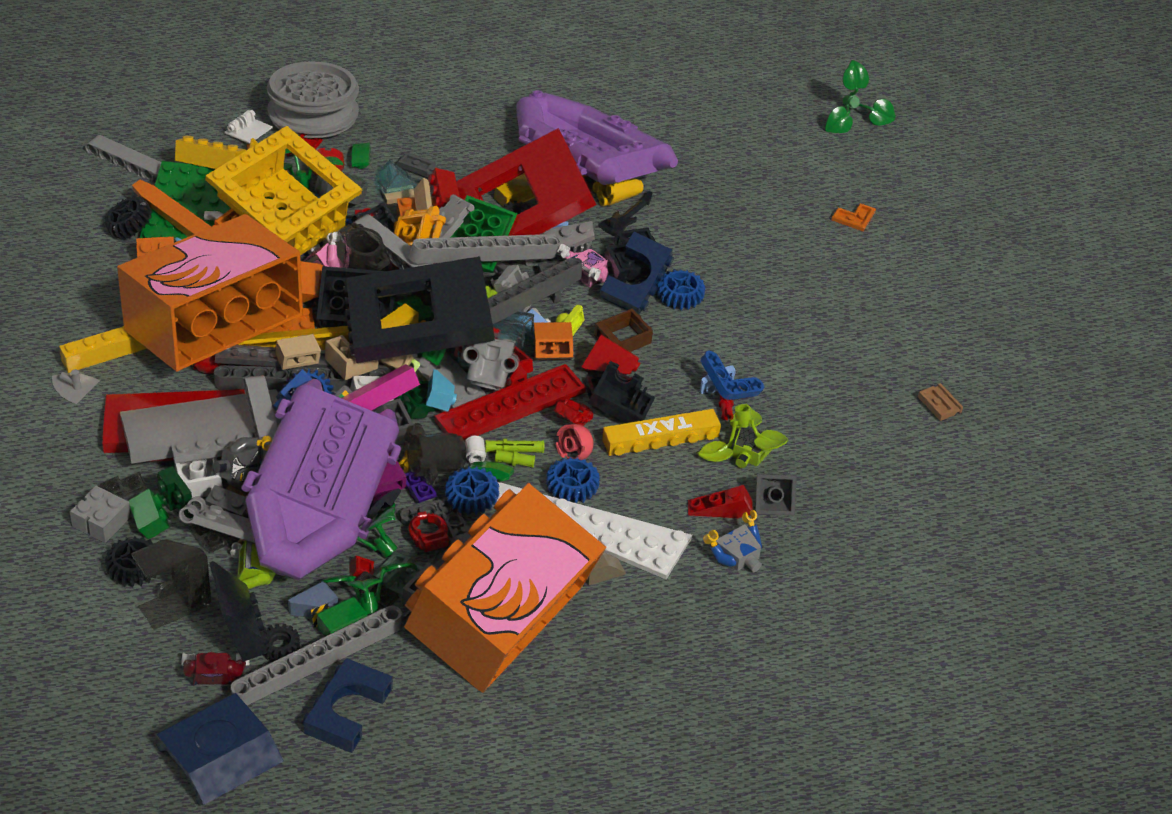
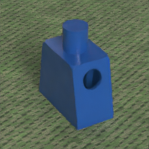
(301, 378)

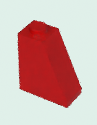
(606, 351)

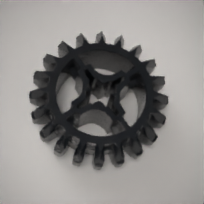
(128, 217)
(121, 564)

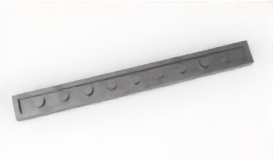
(266, 357)

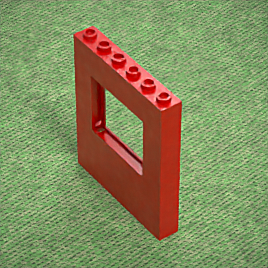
(551, 176)

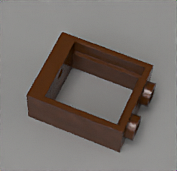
(621, 321)

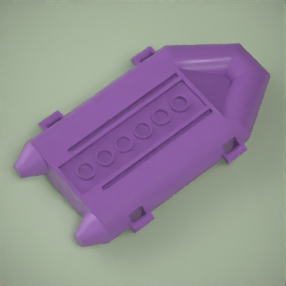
(600, 143)
(317, 480)

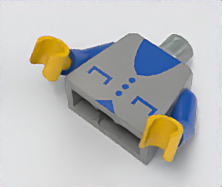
(739, 546)

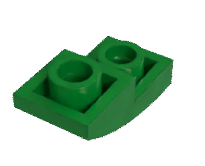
(361, 155)
(501, 471)

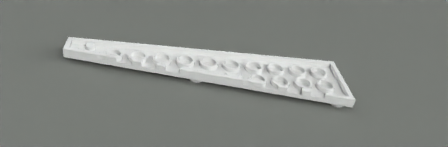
(628, 539)

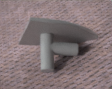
(73, 385)

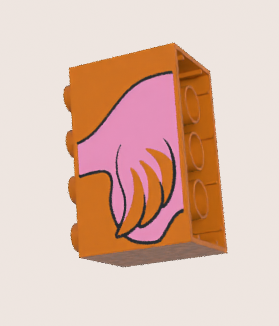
(210, 291)
(501, 585)

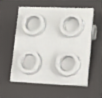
(247, 127)

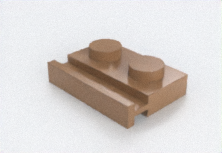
(940, 402)

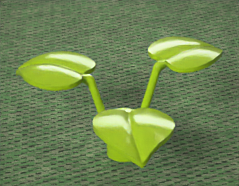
(743, 417)

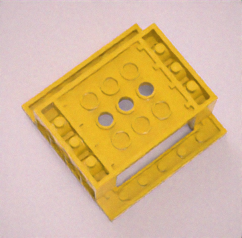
(260, 174)

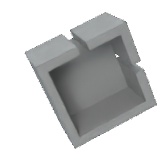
(105, 514)

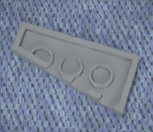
(570, 235)

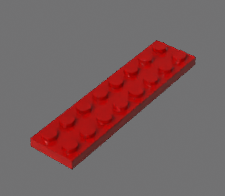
(511, 403)

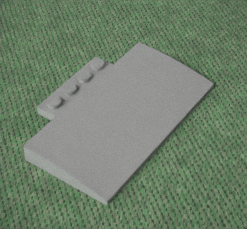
(188, 429)

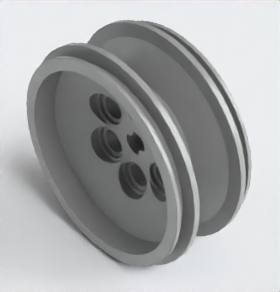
(313, 99)

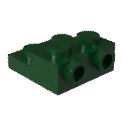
(415, 401)
(174, 491)

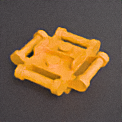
(419, 225)

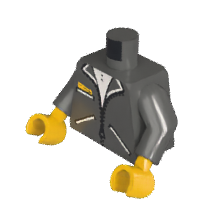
(240, 459)

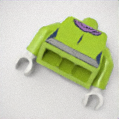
(248, 566)

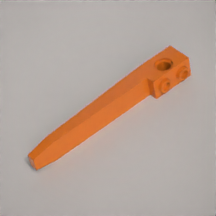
(170, 209)

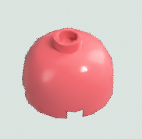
(574, 438)

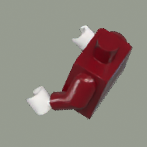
(212, 668)

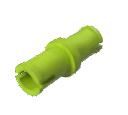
(515, 458)

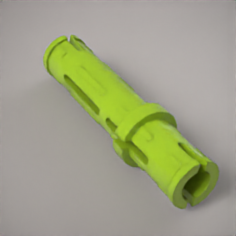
(511, 446)

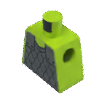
(745, 449)

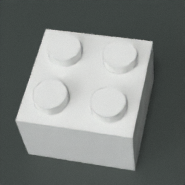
(199, 476)

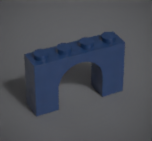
(636, 296)
(348, 679)

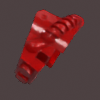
(569, 411)
(430, 541)

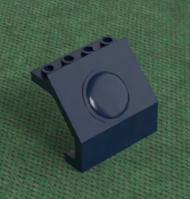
(220, 748)

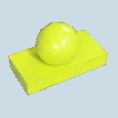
(576, 318)

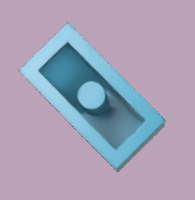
(440, 392)

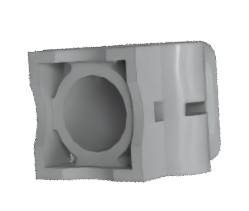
(490, 367)

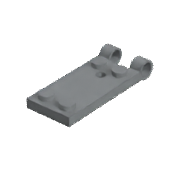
(455, 374)
(217, 519)

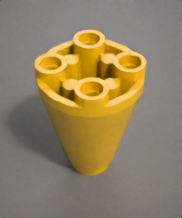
(617, 192)

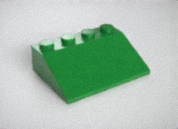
(485, 221)

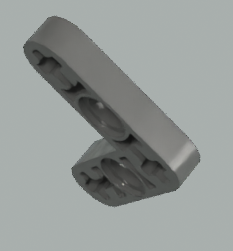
(438, 509)

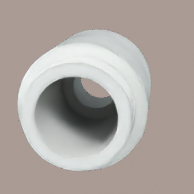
(475, 449)

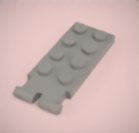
(454, 213)

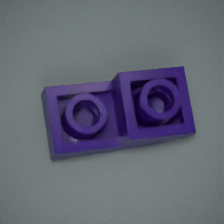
(419, 488)

